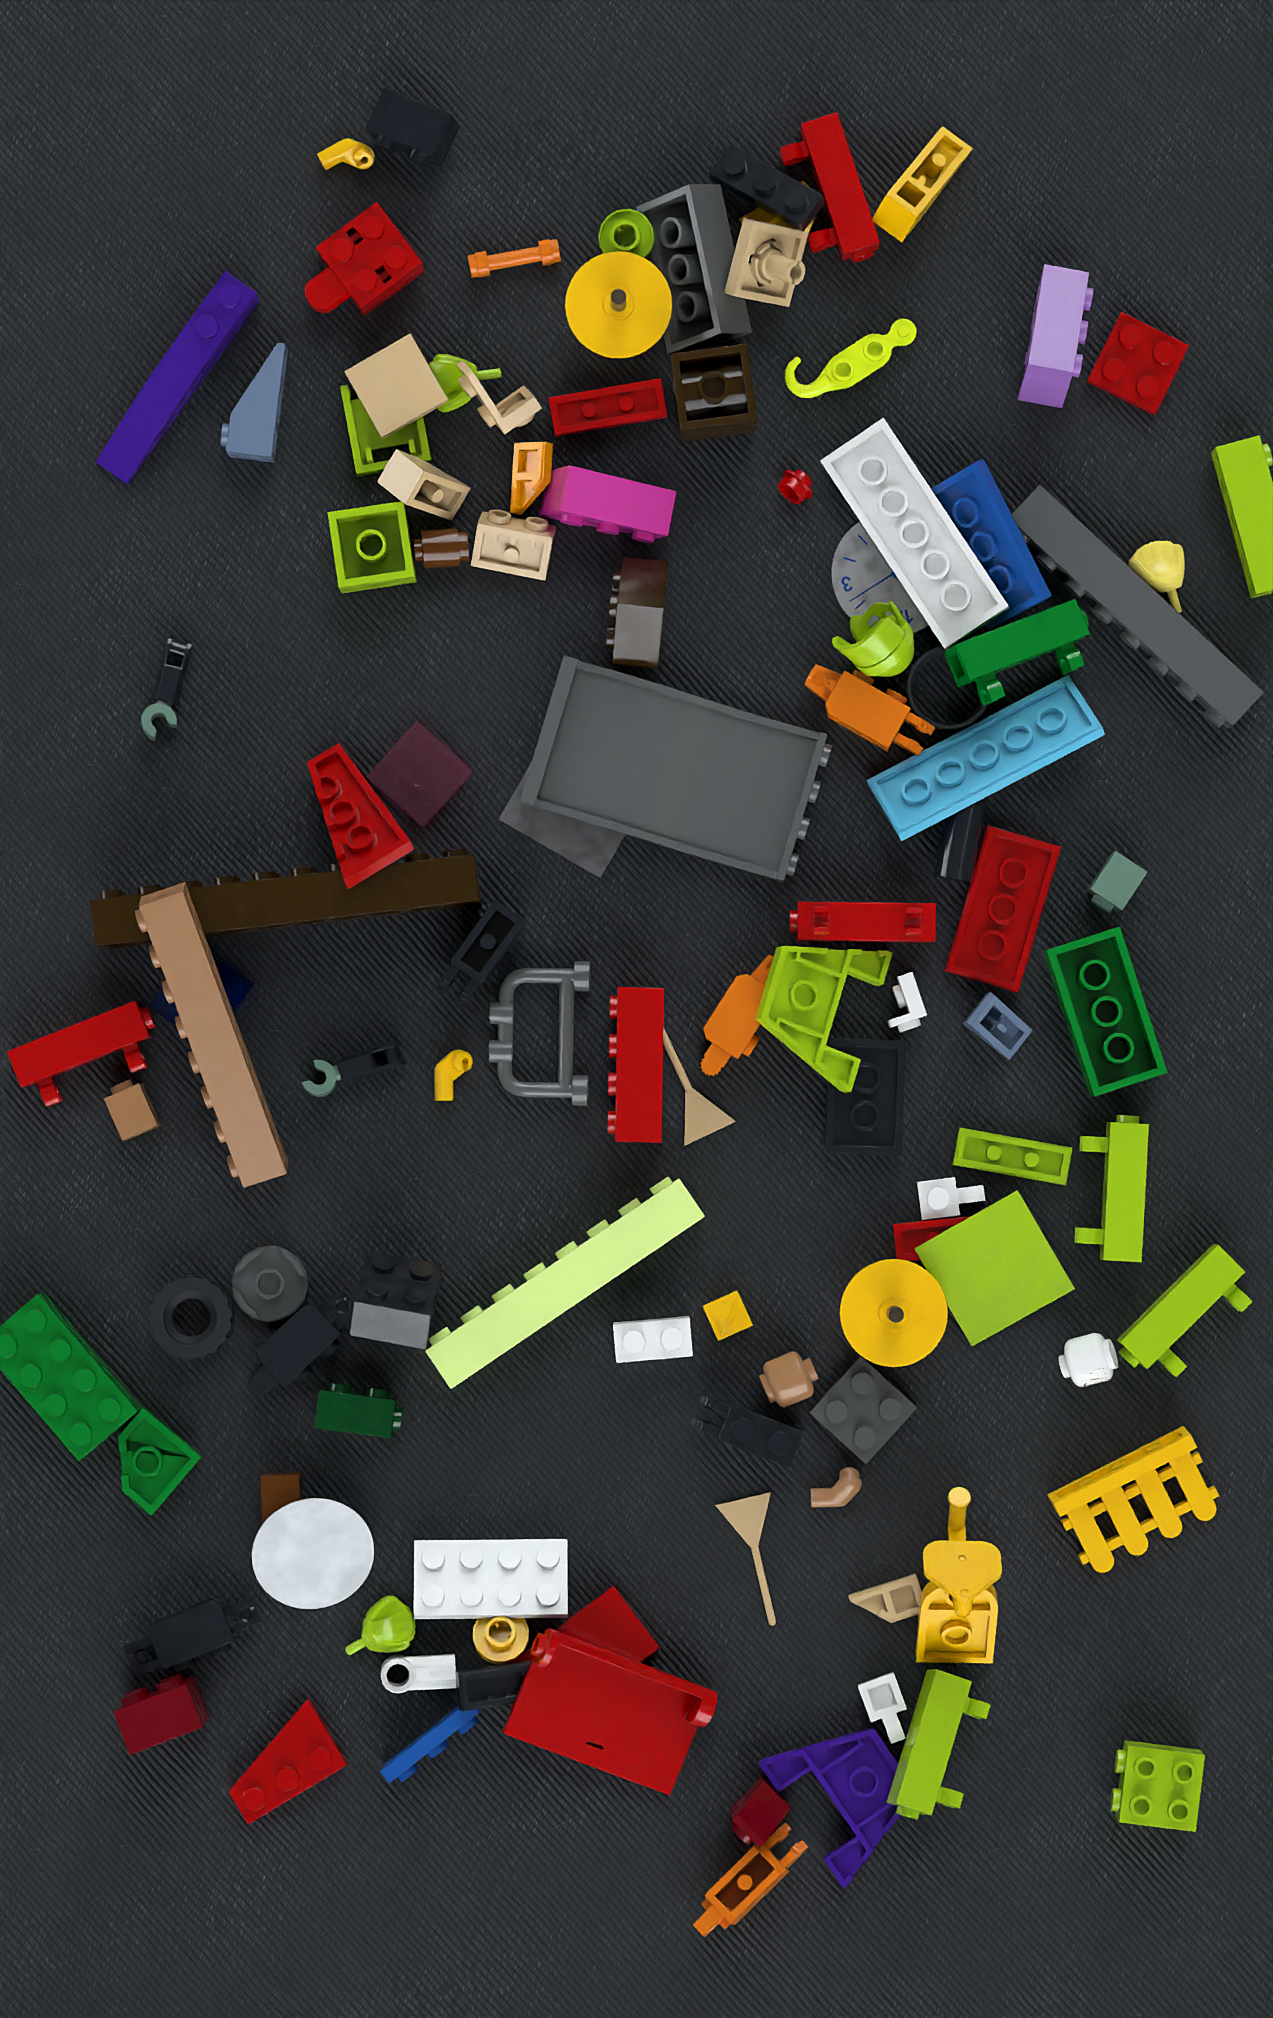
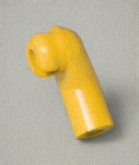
(349, 152)
(447, 1071)

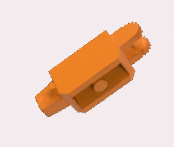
(733, 1021)
(747, 1883)

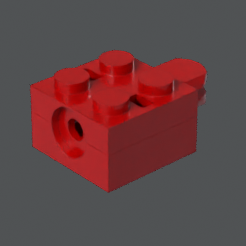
(360, 262)

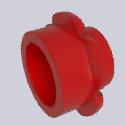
(795, 486)

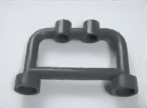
(503, 1015)

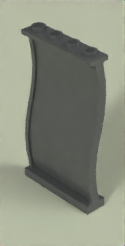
(675, 769)

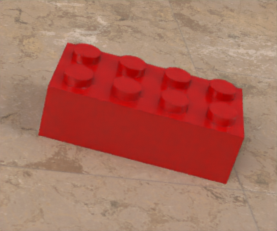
(638, 1064)

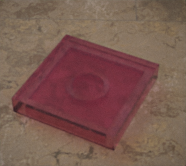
(420, 774)

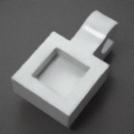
(942, 1199)
(882, 1702)

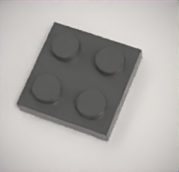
(863, 1409)

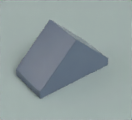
(997, 1025)

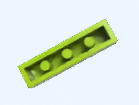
(1248, 499)

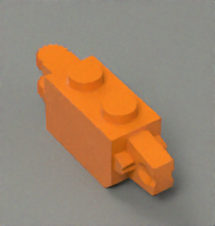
(865, 709)

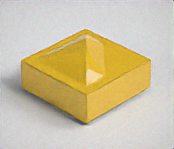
(727, 1315)

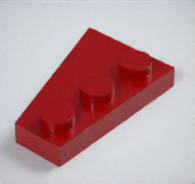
(289, 1765)

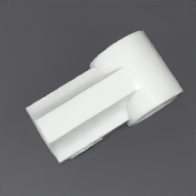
(424, 1672)

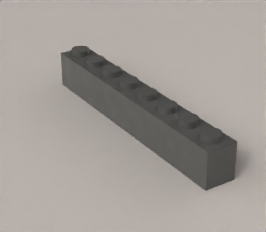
(1135, 609)

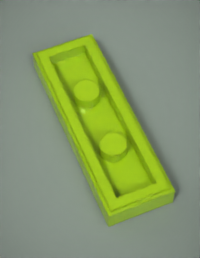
(1012, 1156)

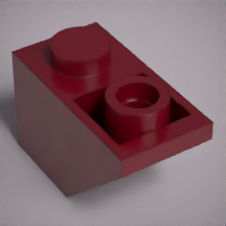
(758, 1812)

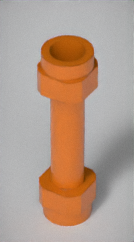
(481, 264)

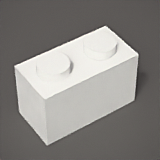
(652, 1339)

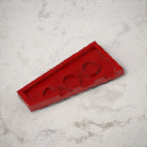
(357, 820)

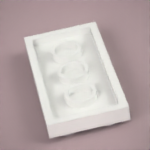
(490, 1579)

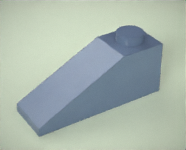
(256, 417)

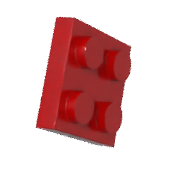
(1137, 363)

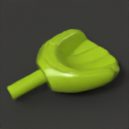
(447, 374)
(386, 1627)

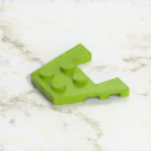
(803, 1001)

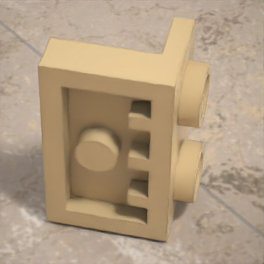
(513, 544)

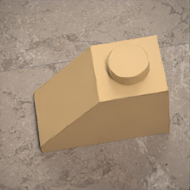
(423, 485)

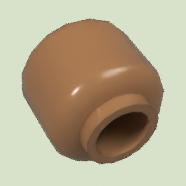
(788, 1379)

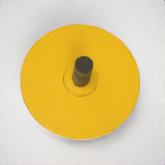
(618, 305)
(893, 1312)

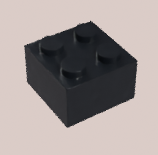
(396, 1300)

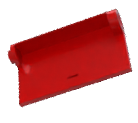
(593, 1698)

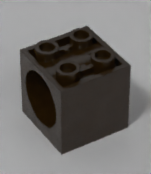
(713, 392)

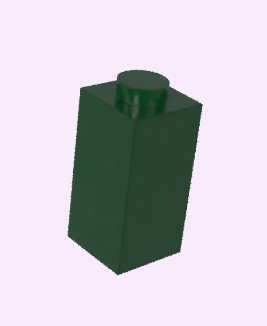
(358, 1412)

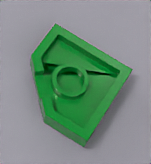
(153, 1460)

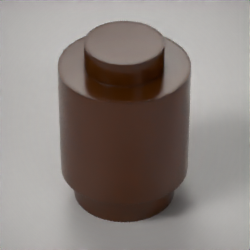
(441, 548)

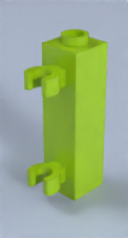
(1122, 1190)
(1180, 1308)
(930, 1742)

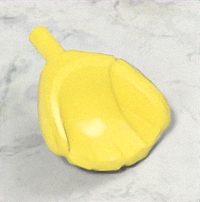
(1161, 567)

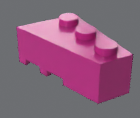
(608, 503)

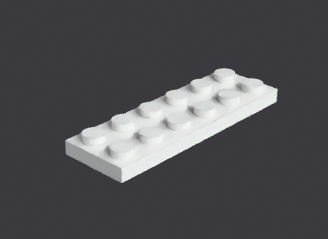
(914, 534)

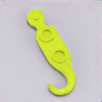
(853, 362)

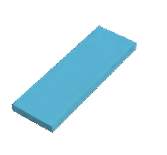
(985, 757)

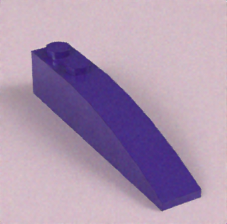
(178, 375)

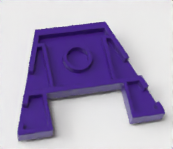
(858, 1778)

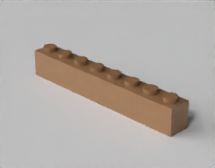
(212, 1034)

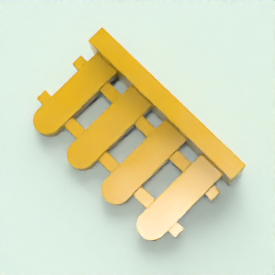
(1141, 1467)

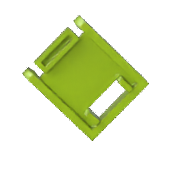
(366, 438)

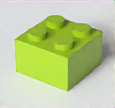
(372, 547)

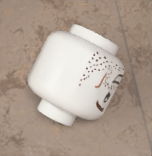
(1088, 1360)

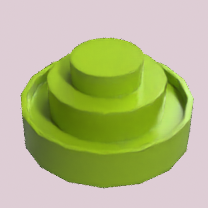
(627, 232)

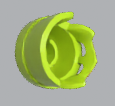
(884, 646)

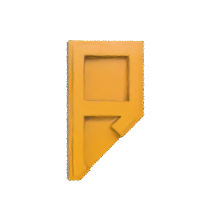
(530, 473)

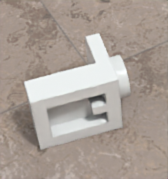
(908, 996)

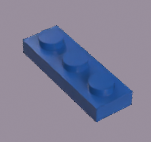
(430, 1743)

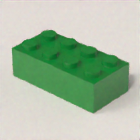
(1104, 1012)
(63, 1377)

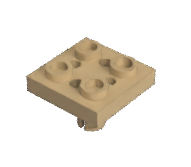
(773, 264)

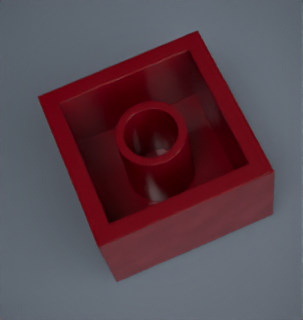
(162, 1713)

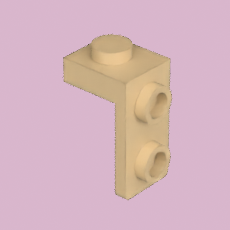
(511, 412)

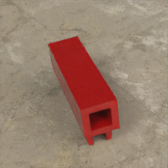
(839, 184)
(864, 922)
(82, 1044)

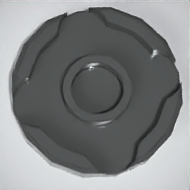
(270, 1283)

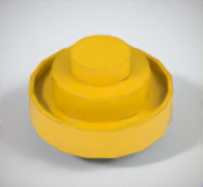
(500, 1639)

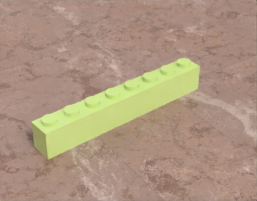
(564, 1282)

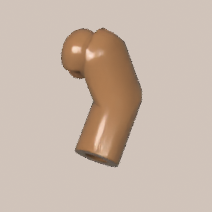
(840, 1493)

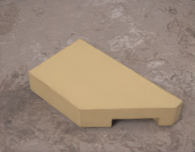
(891, 1600)

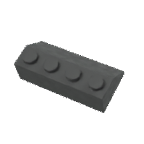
(695, 258)

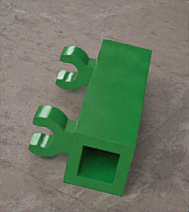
(1016, 643)

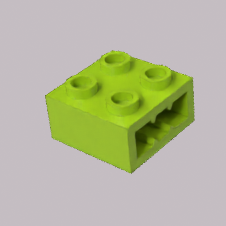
(1158, 1785)

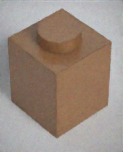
(131, 1110)

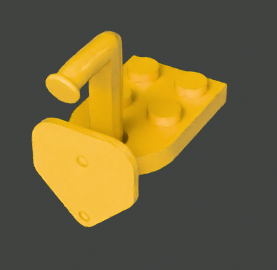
(959, 1602)

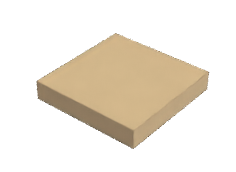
(396, 386)

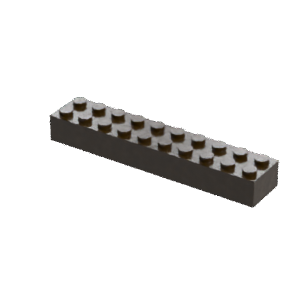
(301, 898)

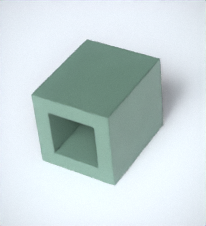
(1116, 883)

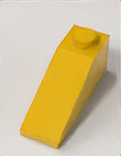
(921, 184)

